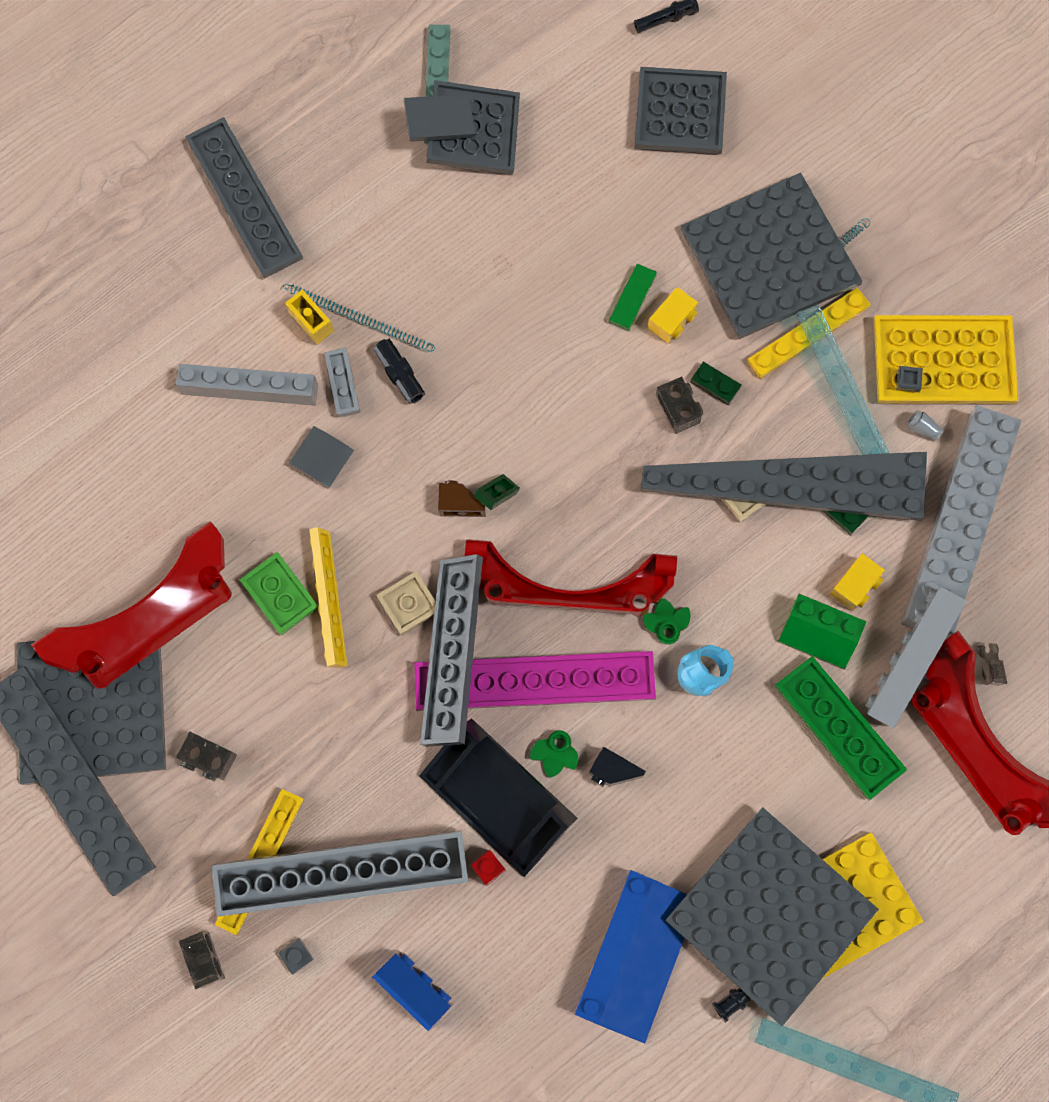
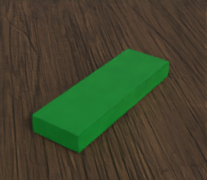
(632, 297)

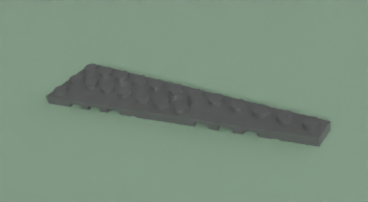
(855, 484)

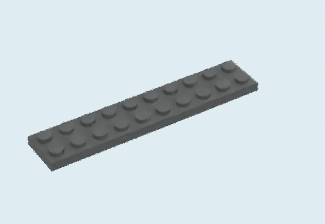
(71, 783)

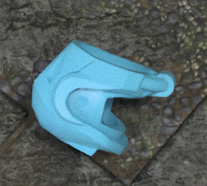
(696, 677)

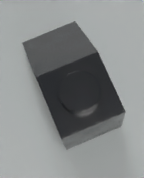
(613, 769)

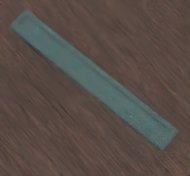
(841, 381)
(850, 1065)

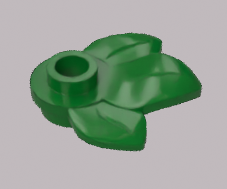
(667, 618)
(555, 757)

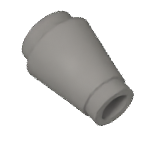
(924, 425)

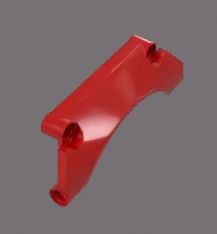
(647, 583)
(122, 641)
(960, 726)

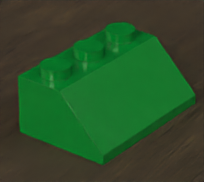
(821, 631)

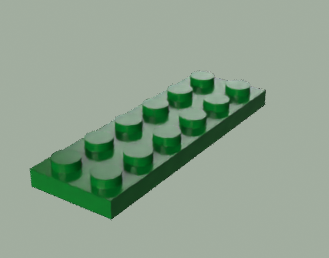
(840, 728)

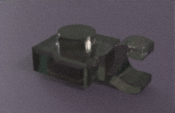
(993, 668)

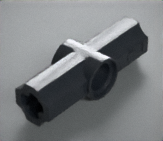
(399, 371)

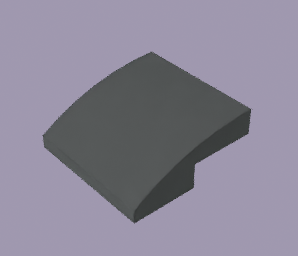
(321, 457)

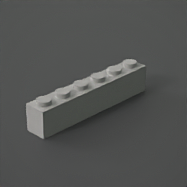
(247, 384)
(915, 656)

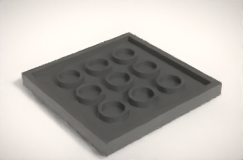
(680, 110)
(495, 131)

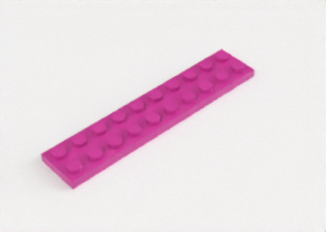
(554, 680)

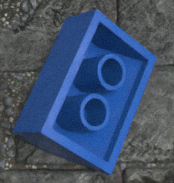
(413, 990)

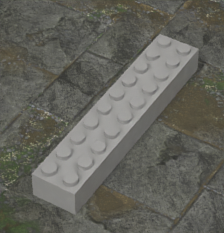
(965, 508)
(339, 873)

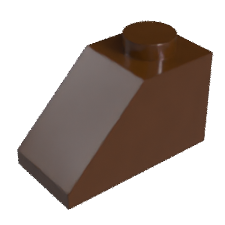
(458, 501)

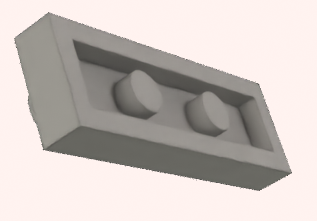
(342, 382)

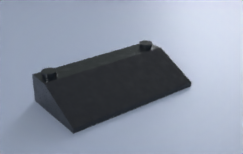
(498, 798)

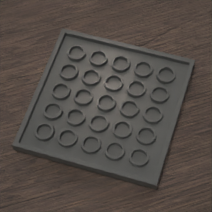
(770, 255)
(113, 726)
(772, 916)

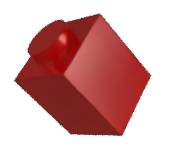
(488, 867)

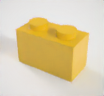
(673, 315)
(309, 317)
(857, 582)

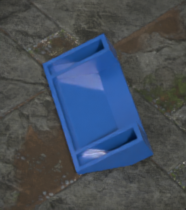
(634, 959)

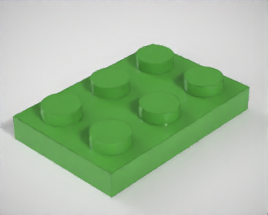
(279, 593)

